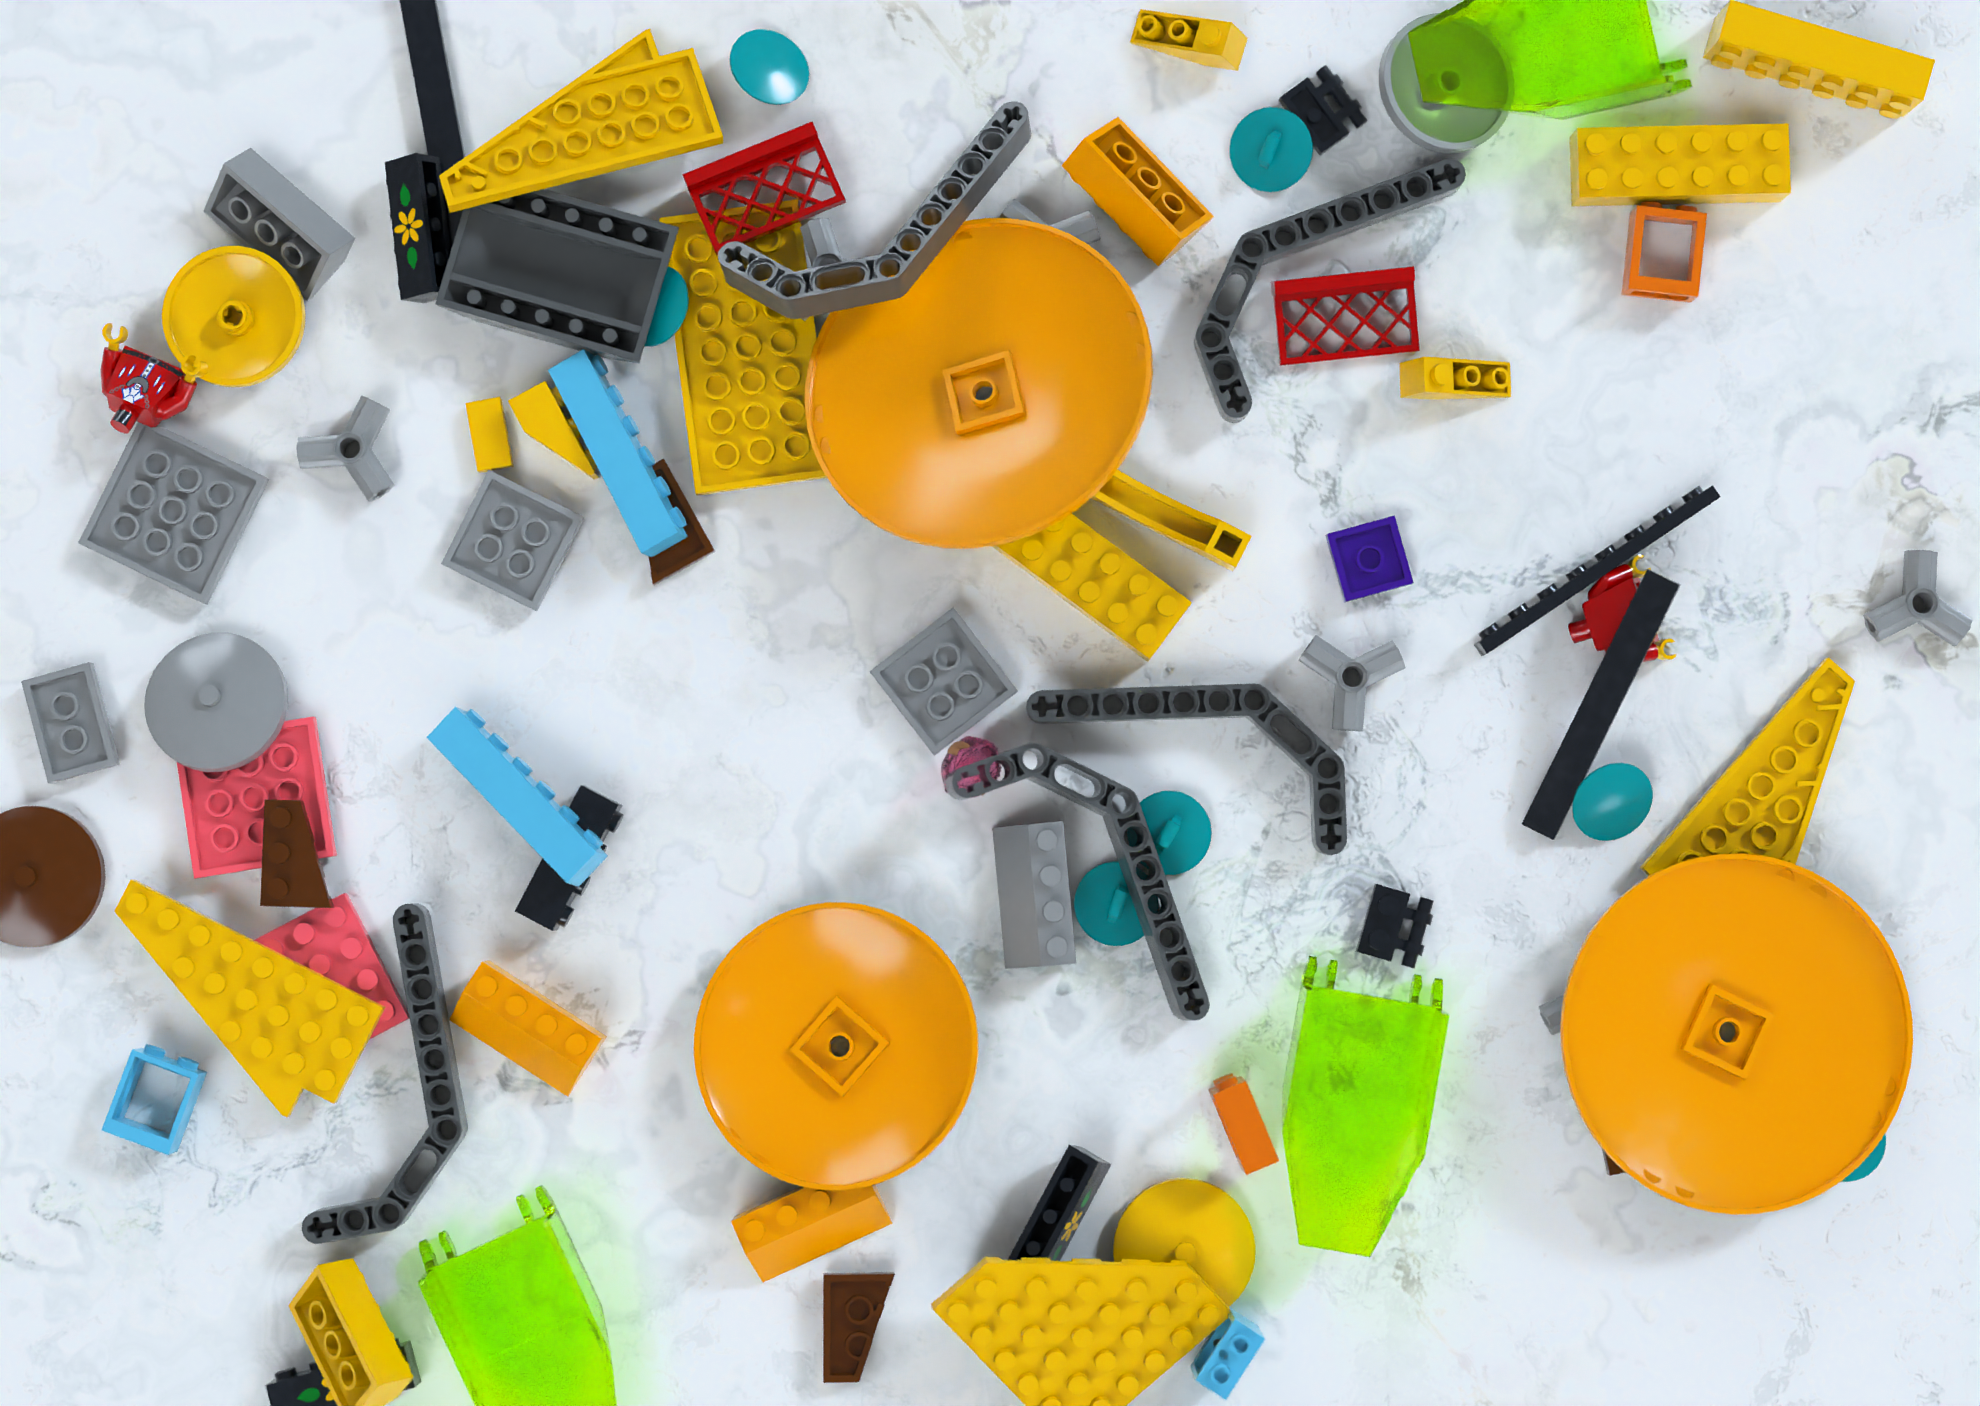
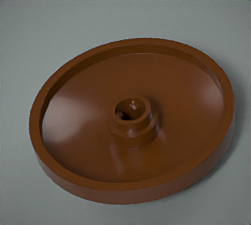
(47, 876)

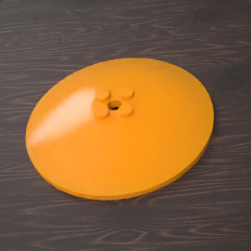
(770, 1034)

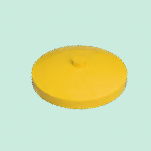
(235, 315)
(1192, 1224)

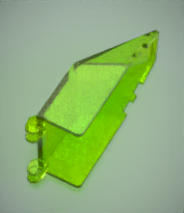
(1542, 57)
(1357, 1106)
(522, 1315)

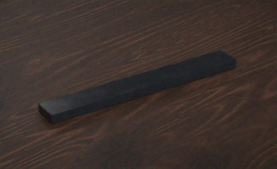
(434, 89)
(1601, 703)

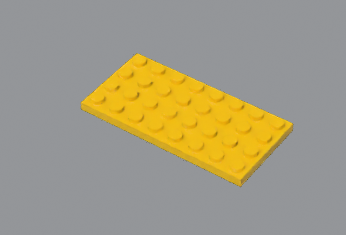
(742, 363)

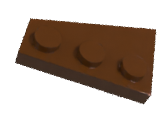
(688, 550)
(289, 859)
(849, 1321)

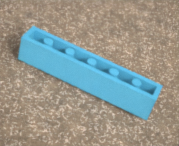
(618, 453)
(517, 796)

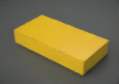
(489, 434)

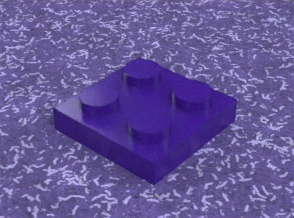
(1369, 559)

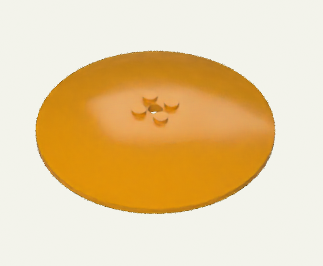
(997, 310)
(1813, 1047)

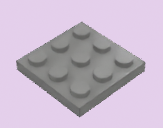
(512, 540)
(943, 681)

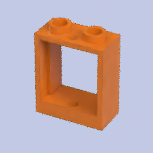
(1659, 287)
(1243, 1123)

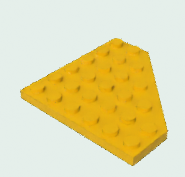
(1080, 1325)

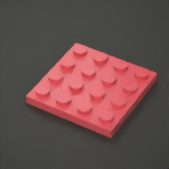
(228, 806)
(340, 949)

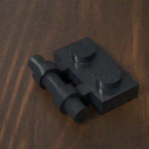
(1311, 107)
(1384, 923)

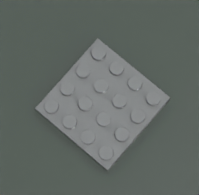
(173, 511)

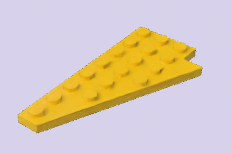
(606, 120)
(1773, 784)
(267, 1010)

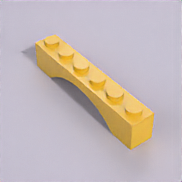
(1174, 520)

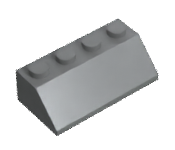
(279, 220)
(1034, 895)

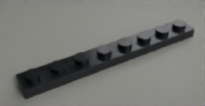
(1607, 560)

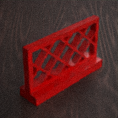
(756, 160)
(1339, 285)

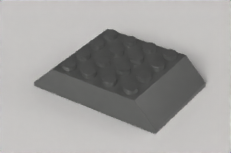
(560, 272)

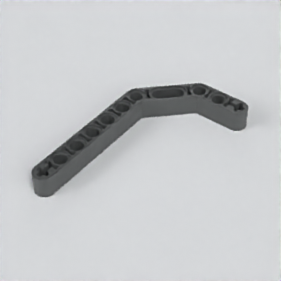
(1304, 239)
(746, 268)
(1202, 710)
(1127, 856)
(430, 1078)

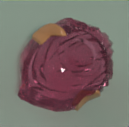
(967, 752)

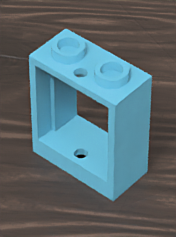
(139, 1133)
(1223, 1365)

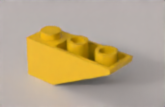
(1191, 38)
(1454, 379)
(544, 420)

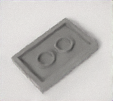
(70, 722)

